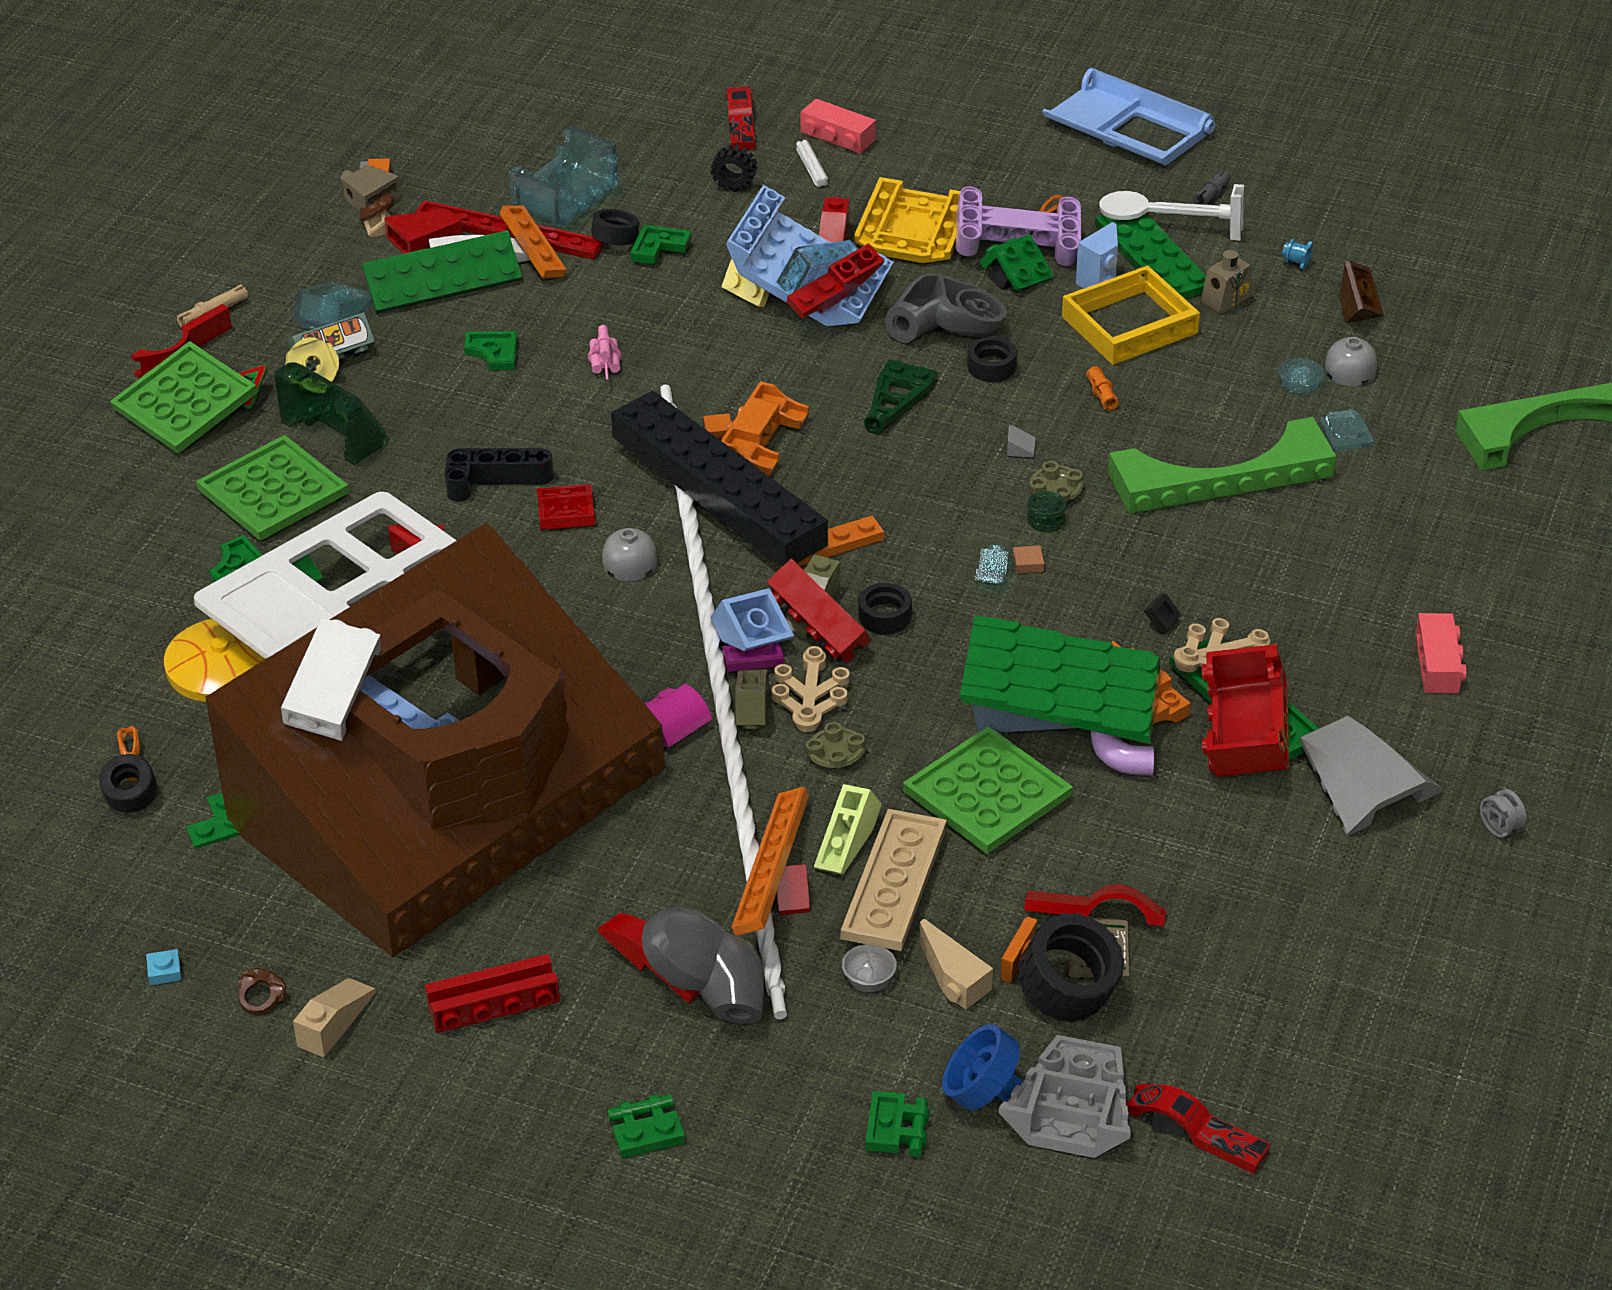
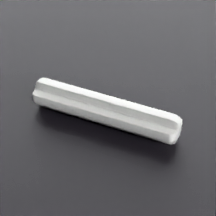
(811, 163)

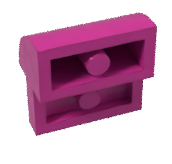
(679, 712)

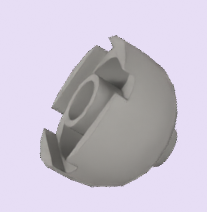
(1351, 361)
(629, 554)

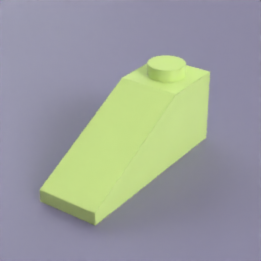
(848, 829)

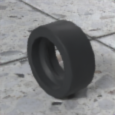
(615, 227)
(989, 370)
(885, 594)

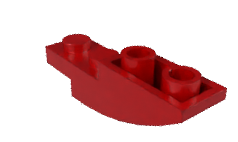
(839, 282)
(626, 936)

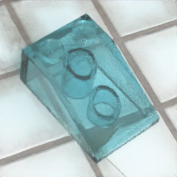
(329, 304)

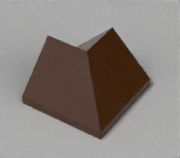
(1359, 293)

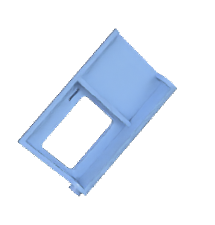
(1111, 102)

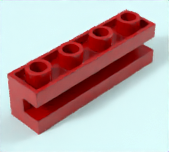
(818, 611)
(492, 993)

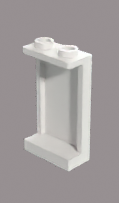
(330, 678)

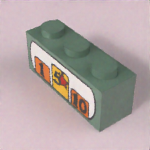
(343, 335)

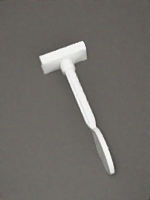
(1131, 205)

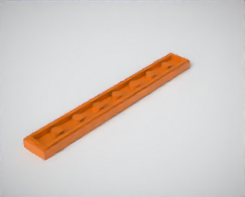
(770, 862)

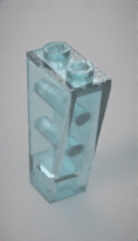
(811, 263)

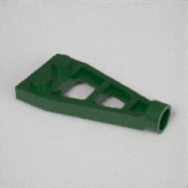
(896, 373)

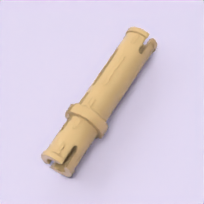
(227, 298)

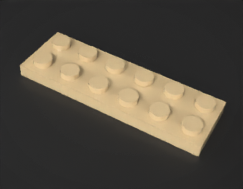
(893, 880)

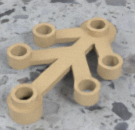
(1189, 658)
(809, 716)

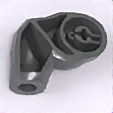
(947, 304)
(703, 956)

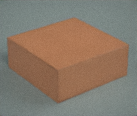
(1028, 559)

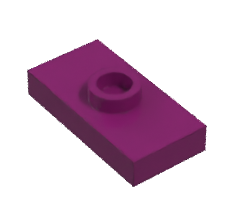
(756, 658)

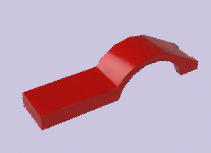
(196, 331)
(1062, 903)

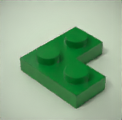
(654, 239)
(212, 829)

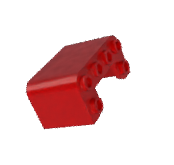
(1246, 711)

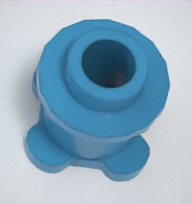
(1297, 253)

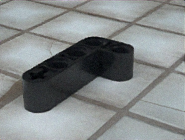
(495, 466)

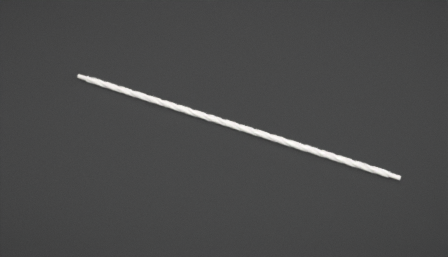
(727, 726)

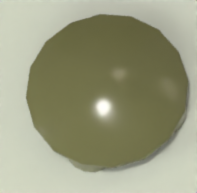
(1057, 479)
(835, 746)

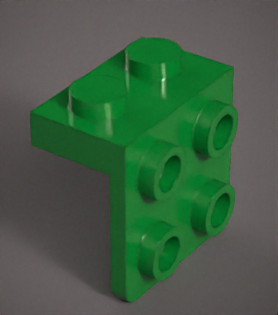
(1020, 261)

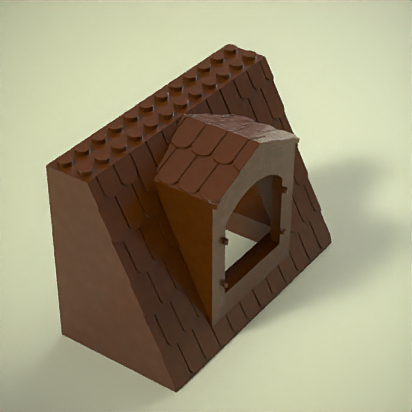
(424, 821)

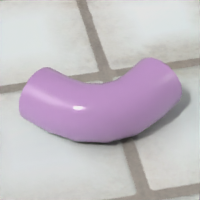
(1123, 756)

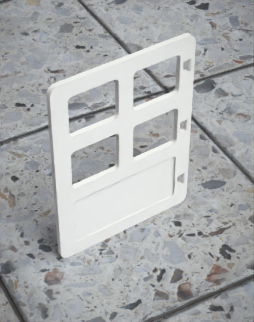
(276, 603)

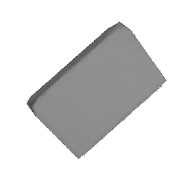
(1020, 443)

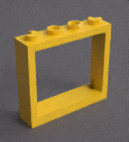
(1179, 325)

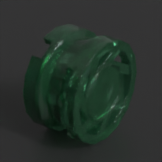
(1046, 511)

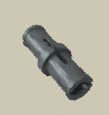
(1212, 188)

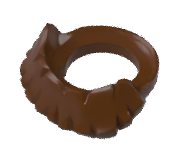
(385, 202)
(250, 978)

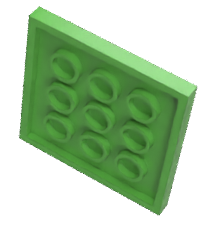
(184, 397)
(272, 487)
(987, 789)

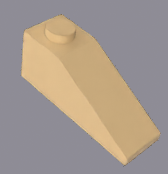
(957, 970)
(330, 1015)

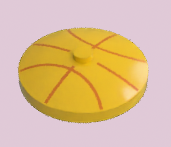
(206, 659)

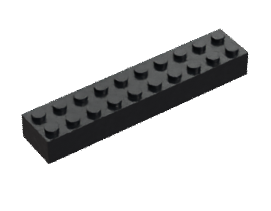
(720, 479)

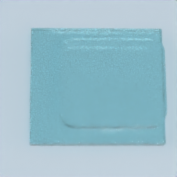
(1346, 430)

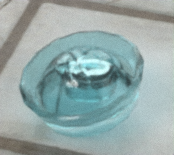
(1300, 375)

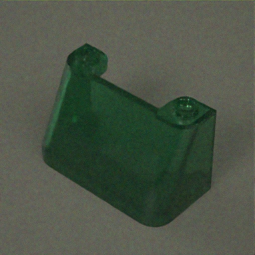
(311, 398)

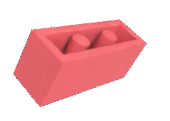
(838, 126)
(1439, 653)

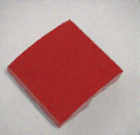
(565, 506)

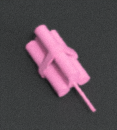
(604, 352)

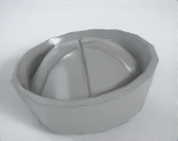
(869, 967)

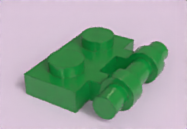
(886, 1121)
(649, 1133)

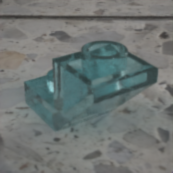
(993, 565)

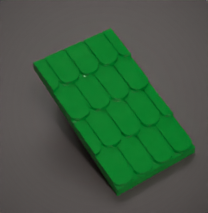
(1057, 681)

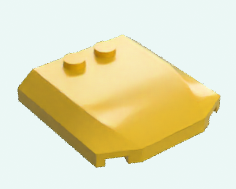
(909, 223)

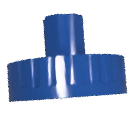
(982, 1068)

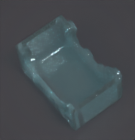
(570, 182)

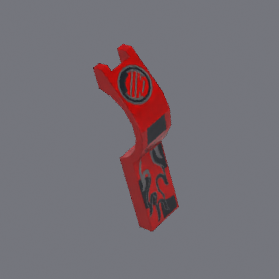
(740, 117)
(1205, 1130)

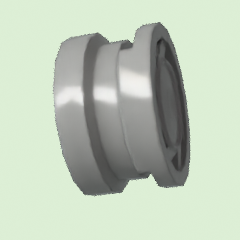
(1503, 813)

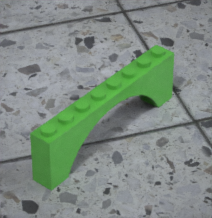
(1495, 428)
(1153, 484)

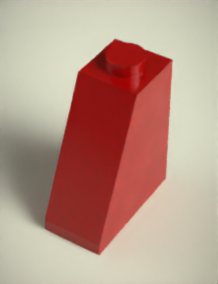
(414, 230)

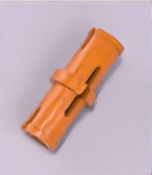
(1102, 388)

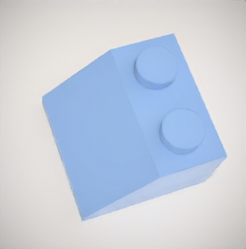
(1097, 257)
(751, 621)

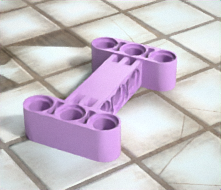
(1002, 224)

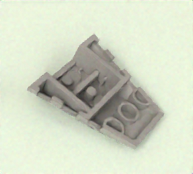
(1362, 772)
(1072, 1099)

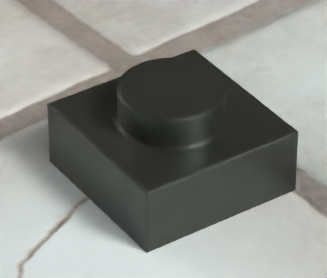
(1162, 612)

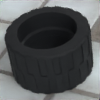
(1088, 941)

